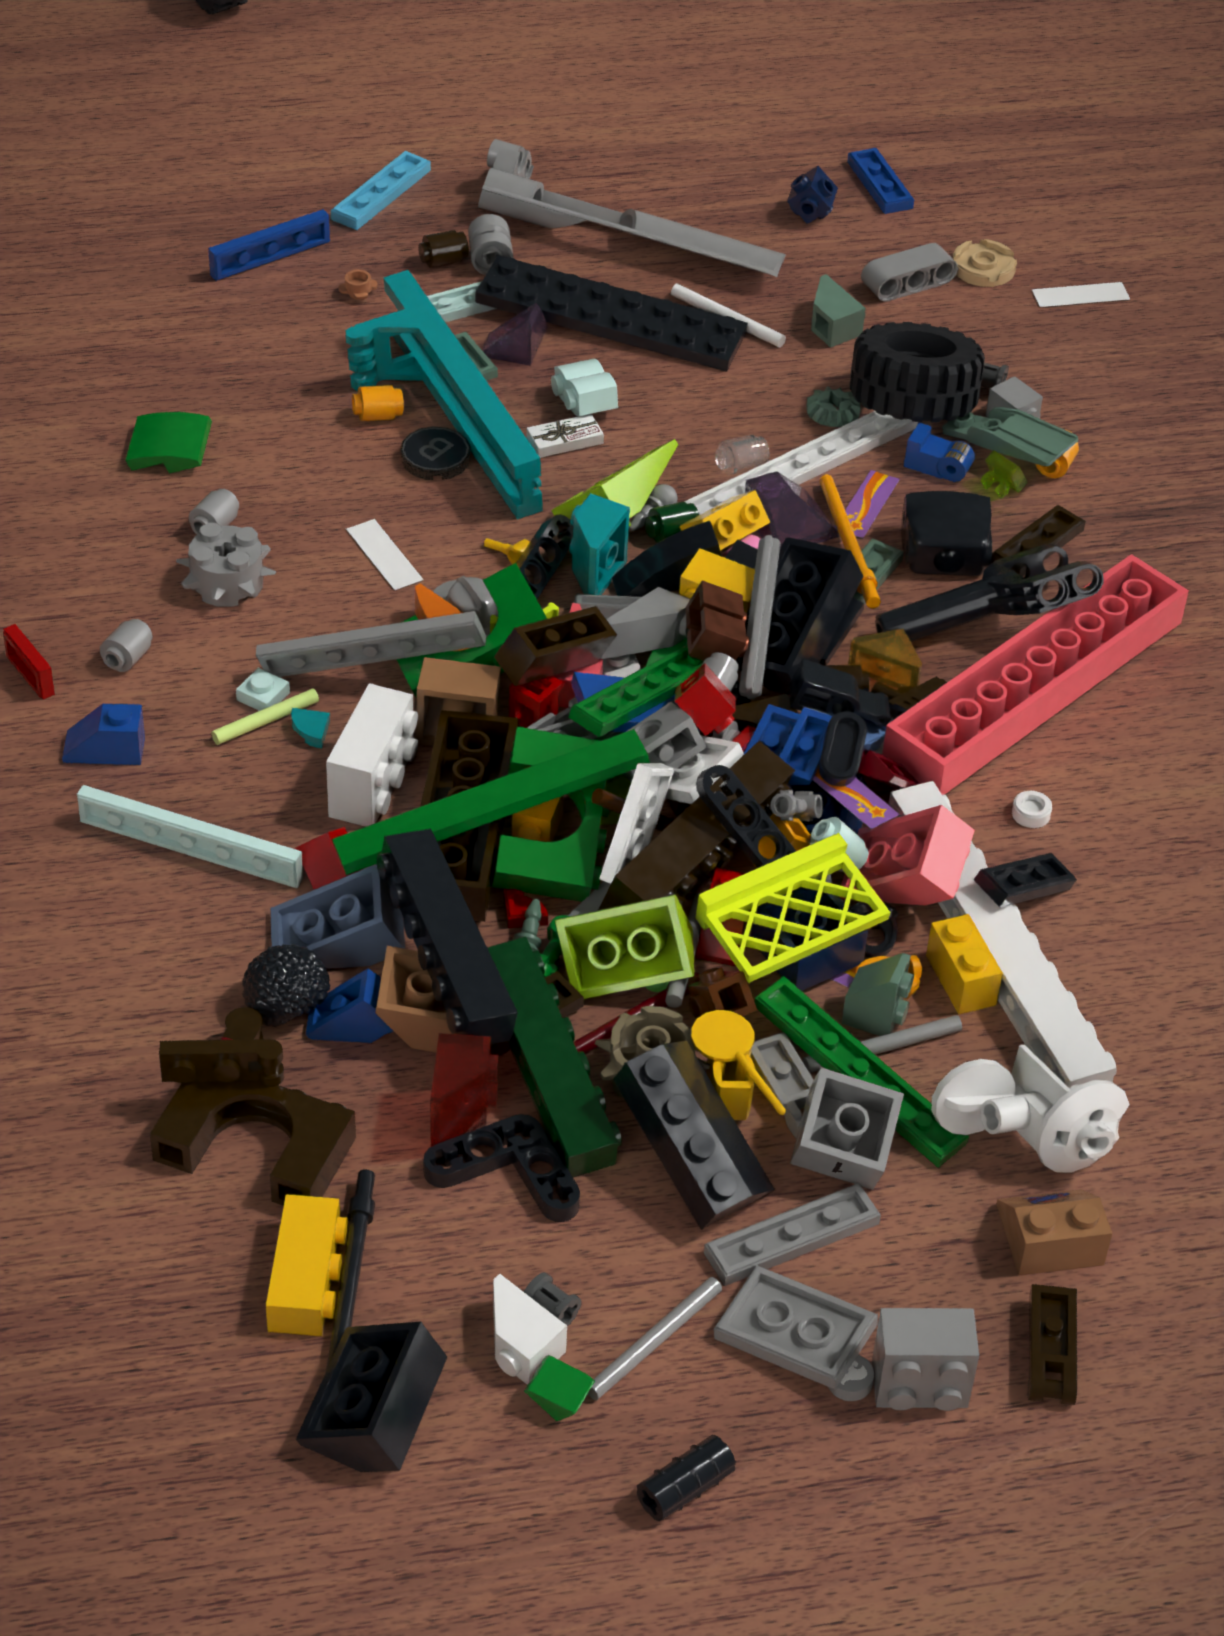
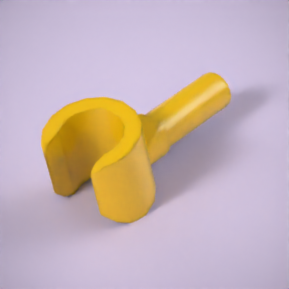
(512, 551)

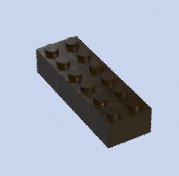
(466, 754)
(696, 839)

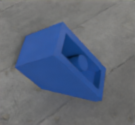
(107, 736)
(349, 1012)

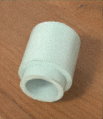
(856, 846)

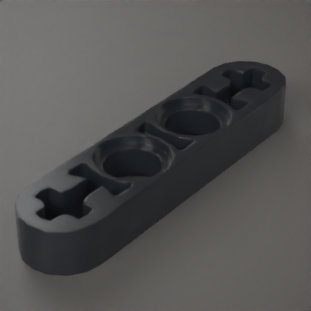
(556, 551)
(760, 822)

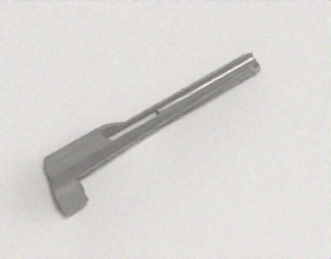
(514, 194)

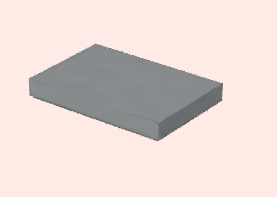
(796, 1327)

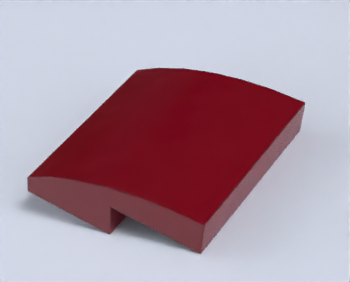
(885, 770)

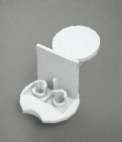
(1061, 1123)

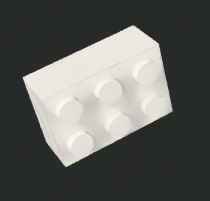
(371, 755)

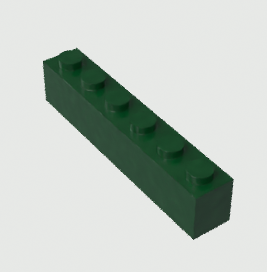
(552, 1065)

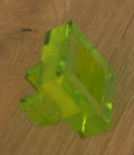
(1005, 472)

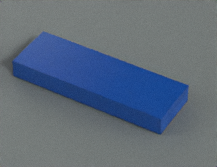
(880, 180)

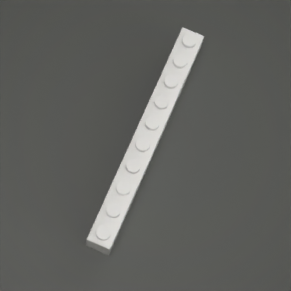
(1030, 985)

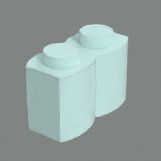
(585, 387)

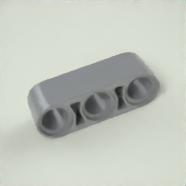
(909, 272)

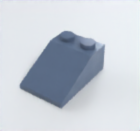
(342, 921)

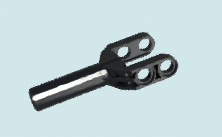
(997, 593)

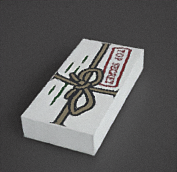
(565, 435)

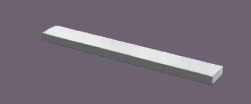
(815, 456)

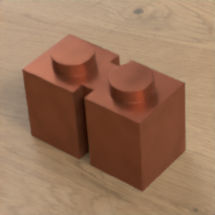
(716, 622)

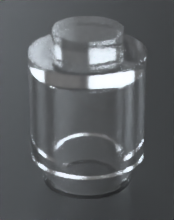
(741, 454)

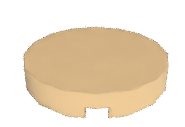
(985, 263)

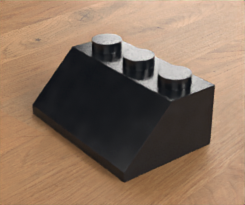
(373, 1396)

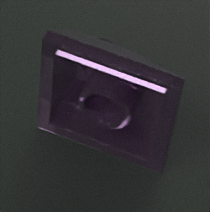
(790, 510)

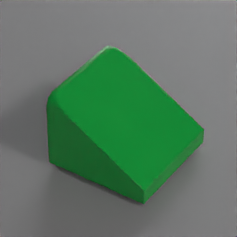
(559, 1388)

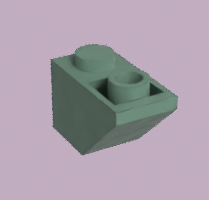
(836, 313)
(878, 994)

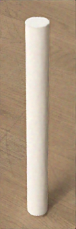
(753, 327)

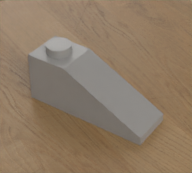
(649, 624)

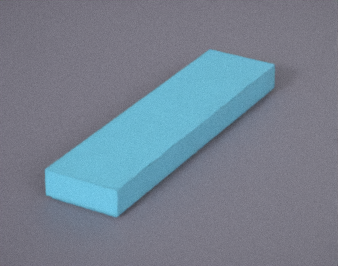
(380, 190)

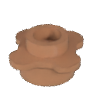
(358, 284)

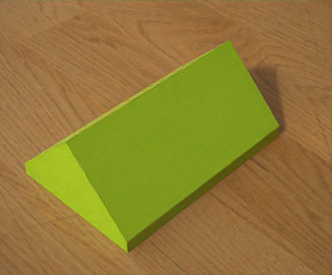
(627, 946)

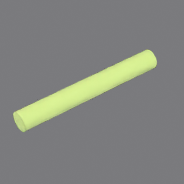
(264, 716)

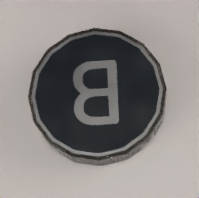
(435, 453)

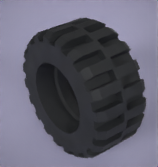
(916, 371)

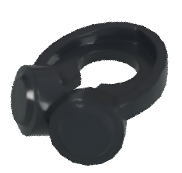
(889, 928)

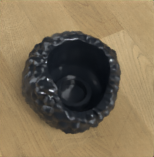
(285, 983)

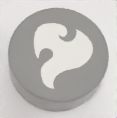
(856, 1382)

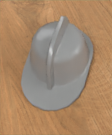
(469, 595)

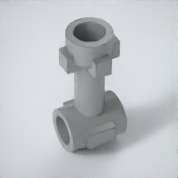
(801, 805)

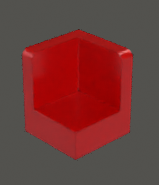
(322, 860)

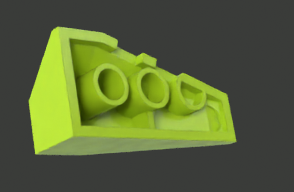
(629, 485)

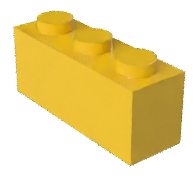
(305, 1265)

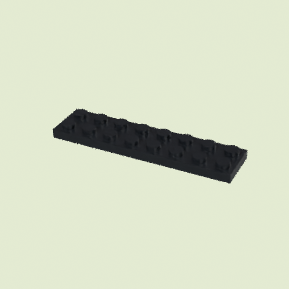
(613, 312)

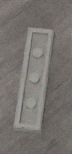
(792, 1234)

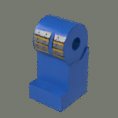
(937, 455)

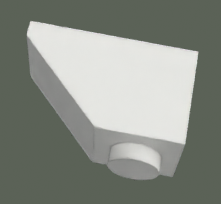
(523, 1331)

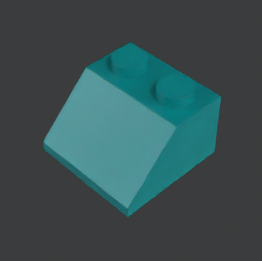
(598, 542)

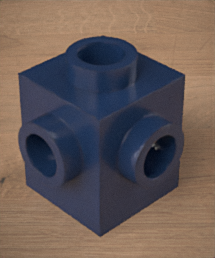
(812, 195)

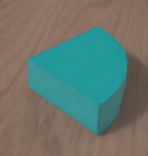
(311, 725)

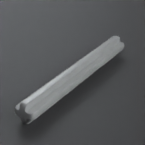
(760, 617)

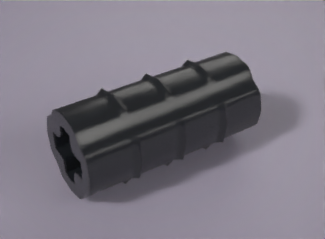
(686, 1477)

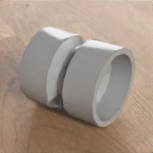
(488, 238)

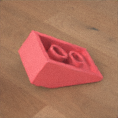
(916, 857)

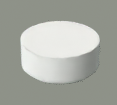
(1032, 809)

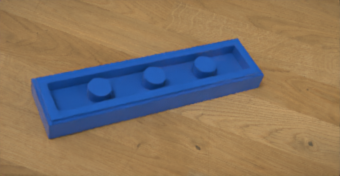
(269, 244)

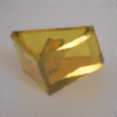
(887, 658)

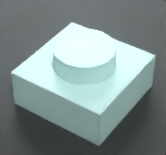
(262, 690)

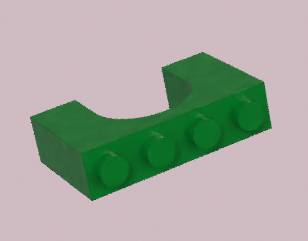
(515, 608)
(559, 867)

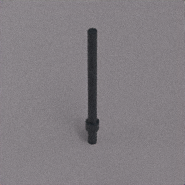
(359, 1214)

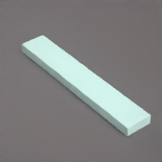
(190, 836)

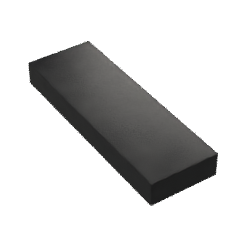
(1025, 879)

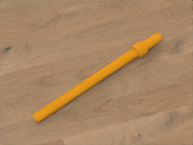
(868, 583)

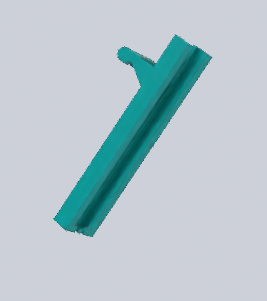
(455, 383)

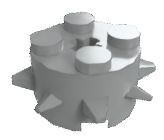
(225, 564)

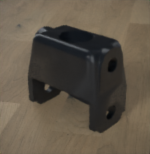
(947, 533)

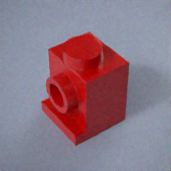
(534, 700)

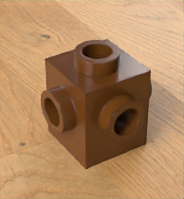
(721, 991)

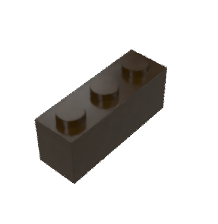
(555, 645)

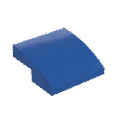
(794, 739)

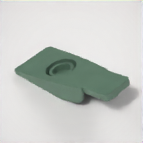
(1013, 434)

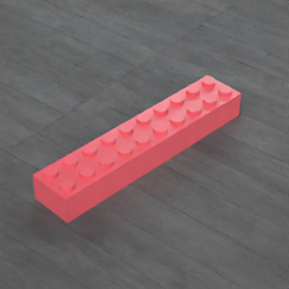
(1034, 675)

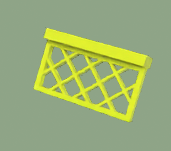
(769, 885)

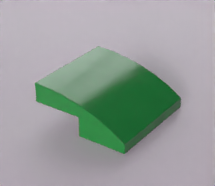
(169, 439)

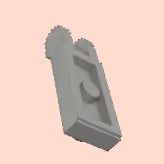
(784, 1074)

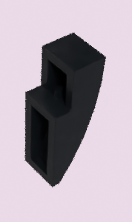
(664, 562)

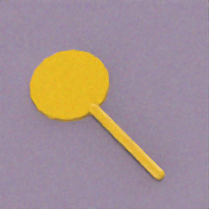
(728, 1038)

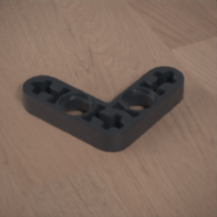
(518, 1152)

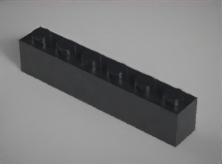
(446, 937)

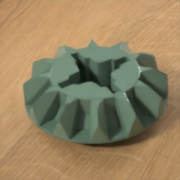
(821, 410)

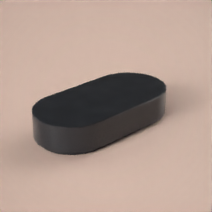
(842, 748)

